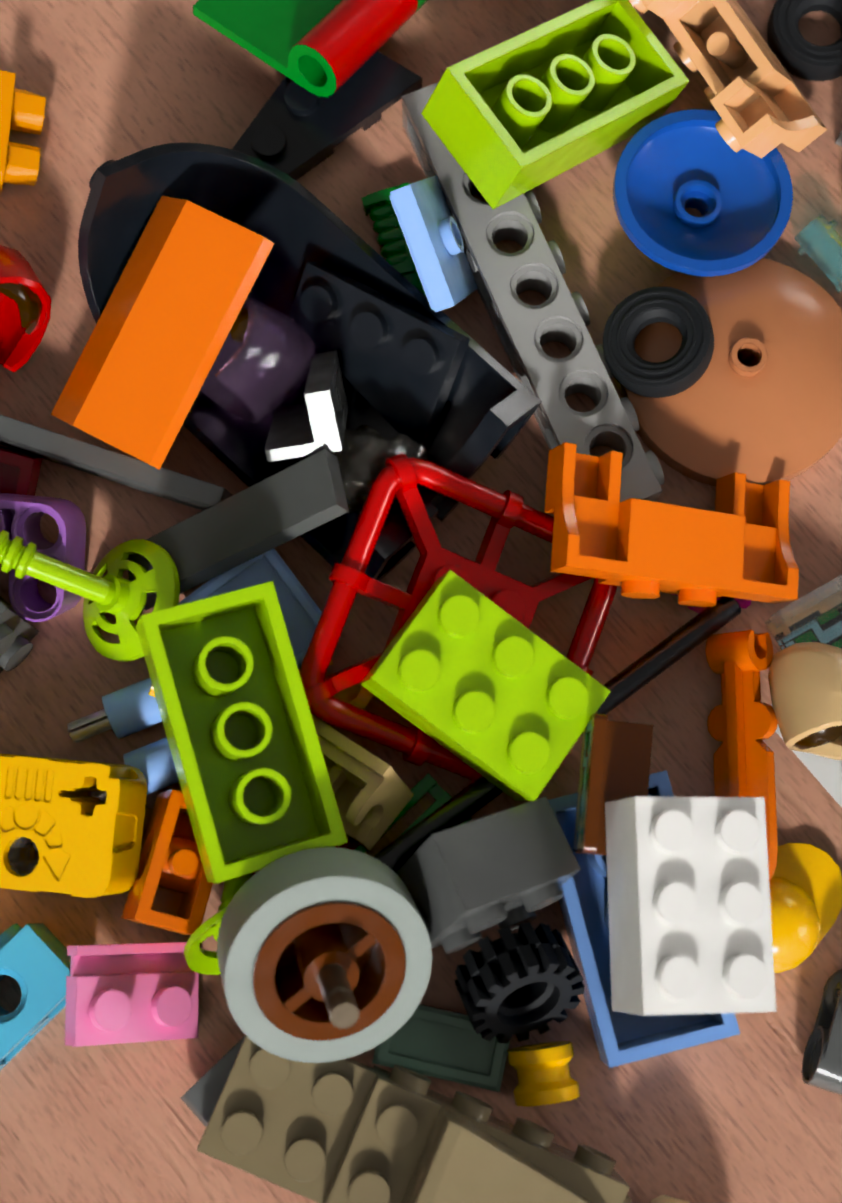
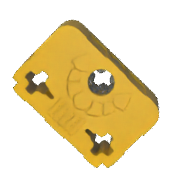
(81, 841)

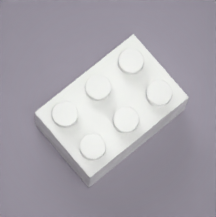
(689, 905)

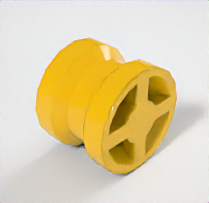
(543, 1073)

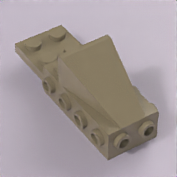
(390, 1139)

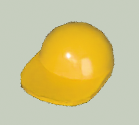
(803, 902)

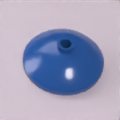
(685, 165)

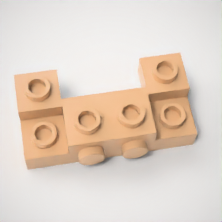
(744, 76)

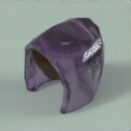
(259, 362)

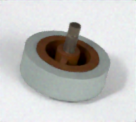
(323, 955)

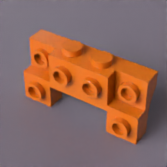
(668, 547)

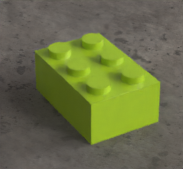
(485, 688)

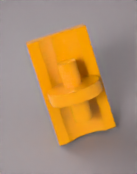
(24, 113)

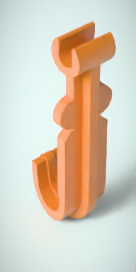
(742, 722)

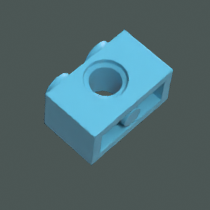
(40, 968)

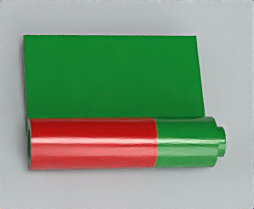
(309, 40)

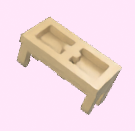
(364, 786)

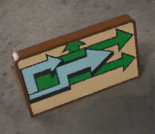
(611, 768)

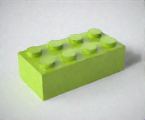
(552, 97)
(240, 731)

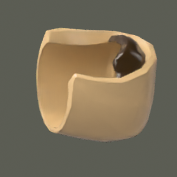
(808, 697)

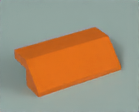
(162, 329)

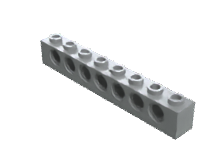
(528, 327)

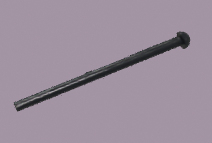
(621, 687)

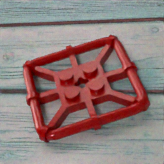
(513, 596)

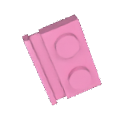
(130, 994)

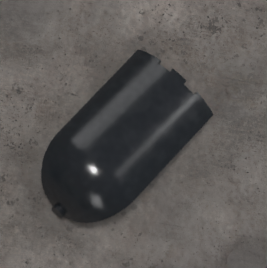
(485, 401)

